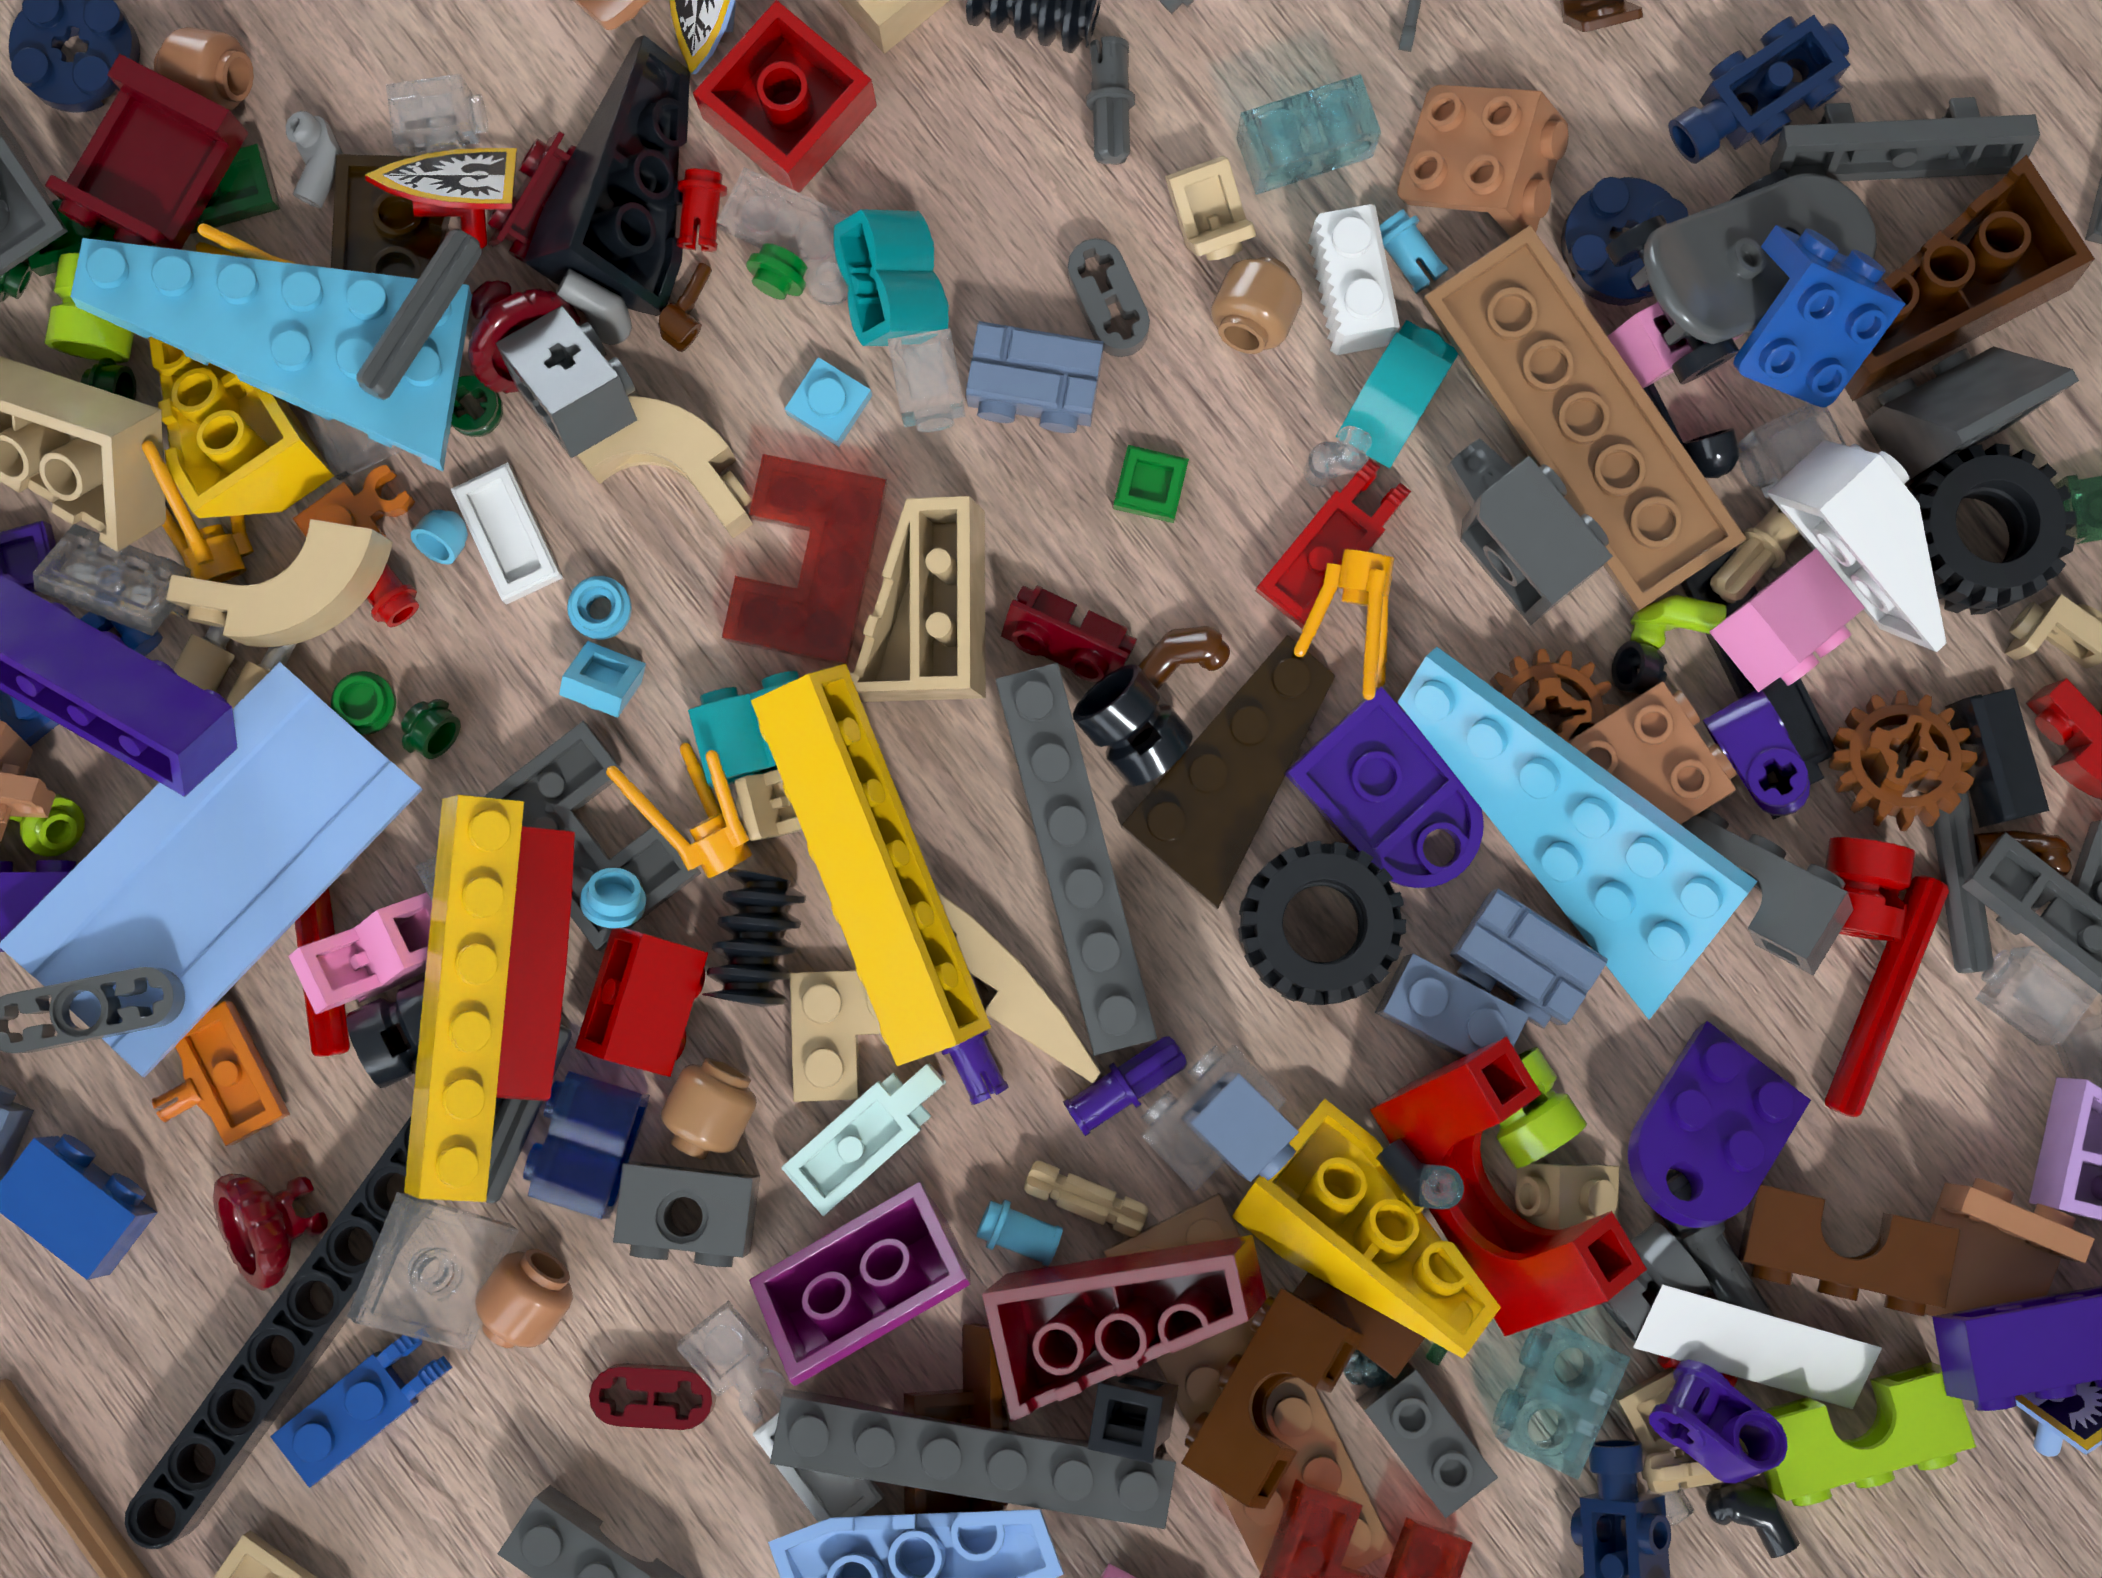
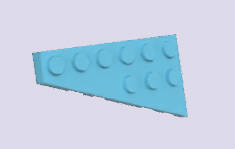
(284, 332)
(1605, 854)

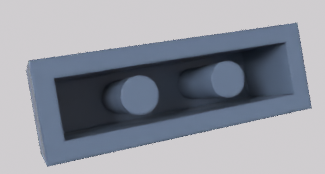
(1242, 1128)

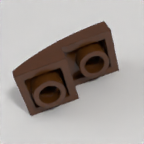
(1384, 1339)

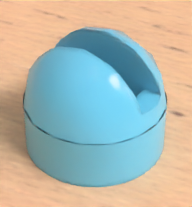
(440, 536)

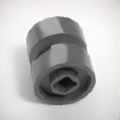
(1667, 1265)

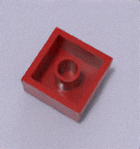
(785, 97)

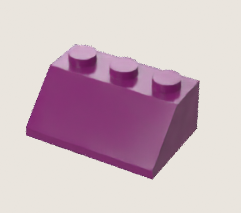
(860, 1282)

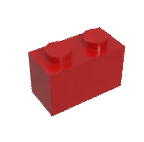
(642, 1001)

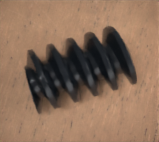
(1071, 17)
(755, 939)

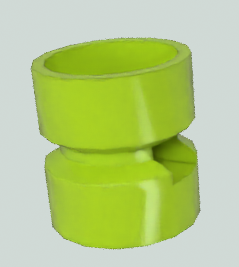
(80, 332)
(1543, 1124)

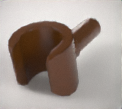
(675, 322)

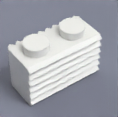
(1354, 279)

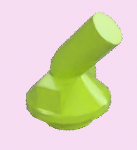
(57, 832)

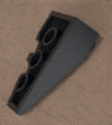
(619, 190)

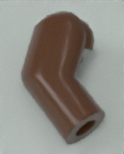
(1185, 646)
(2047, 847)

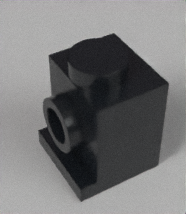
(1132, 1417)

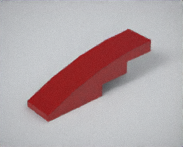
(536, 964)

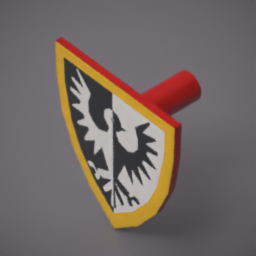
(453, 184)

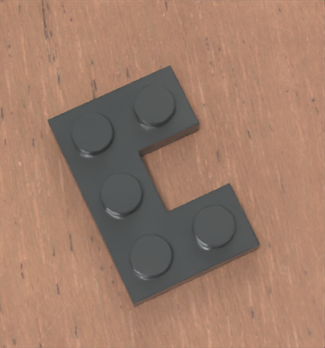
(559, 785)

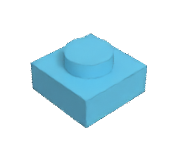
(828, 402)
(602, 679)

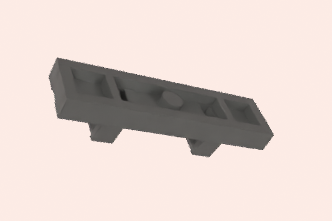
(1903, 149)
(2018, 884)

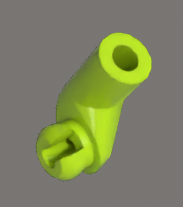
(1675, 613)

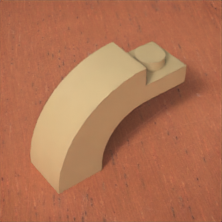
(681, 442)
(307, 599)

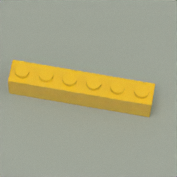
(870, 864)
(464, 999)

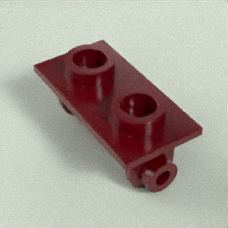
(543, 169)
(1041, 627)

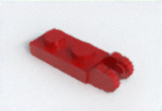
(1338, 526)

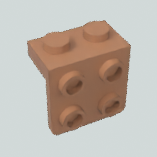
(1485, 154)
(1660, 754)
(2001, 1247)

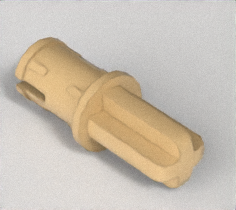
(1759, 552)

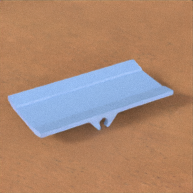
(217, 872)

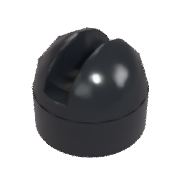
(1714, 452)
(1636, 656)

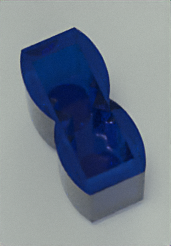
(586, 1144)

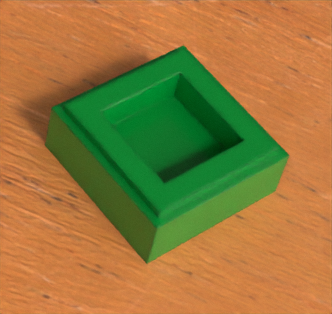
(1150, 483)

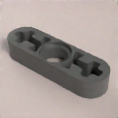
(134, 1018)

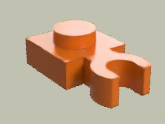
(359, 509)

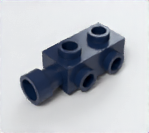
(1766, 86)
(1618, 1527)

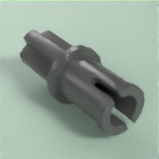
(1110, 99)

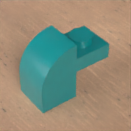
(1400, 390)

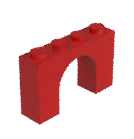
(1525, 1267)

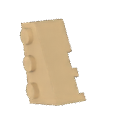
(930, 608)

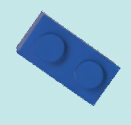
(74, 1205)

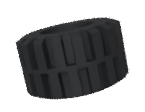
(2031, 513)
(1376, 912)

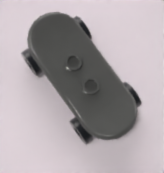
(1712, 265)

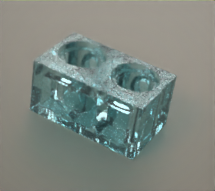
(1308, 134)
(1578, 1402)

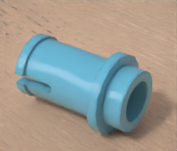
(1409, 246)
(1019, 1232)

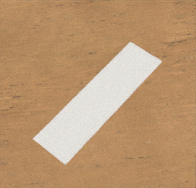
(1757, 1346)

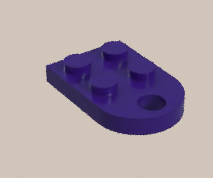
(1388, 791)
(1718, 1124)

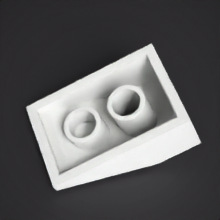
(1869, 532)

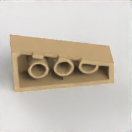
(81, 452)

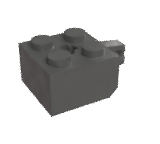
(1525, 530)

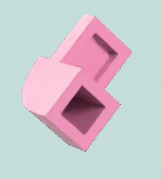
(368, 958)

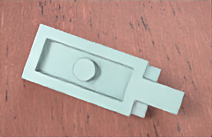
(862, 1138)

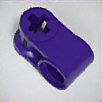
(1756, 745)
(1710, 1416)

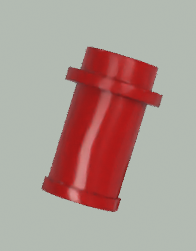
(700, 207)
(392, 600)

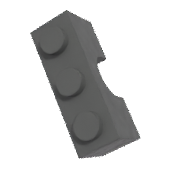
(1798, 906)
(566, 1542)

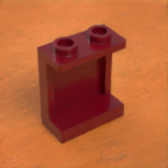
(150, 160)

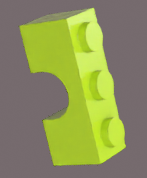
(1910, 1428)

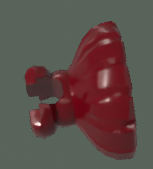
(501, 316)
(262, 1225)

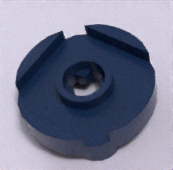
(42, 66)
(1586, 233)

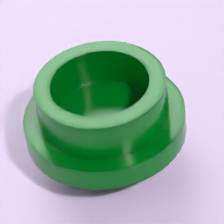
(777, 271)
(364, 701)

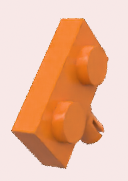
(224, 1078)

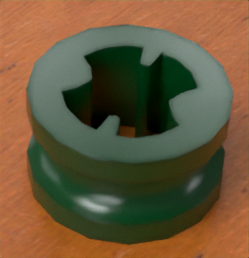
(493, 408)

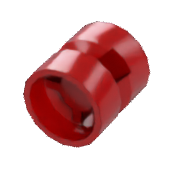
(1873, 879)

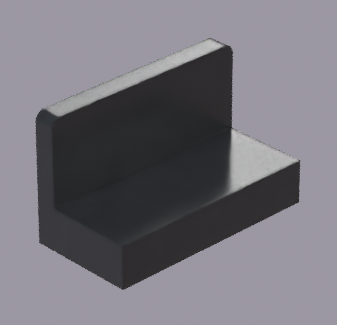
(2005, 767)

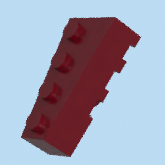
(1110, 1315)

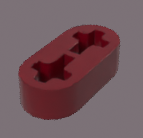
(651, 1412)

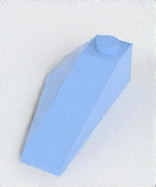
(921, 1547)

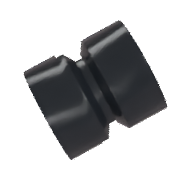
(1139, 733)
(379, 1040)

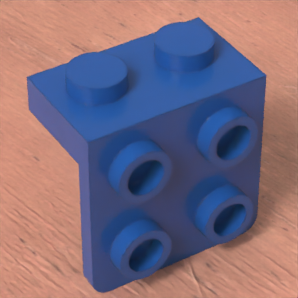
(1820, 320)

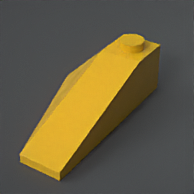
(230, 441)
(1358, 1231)

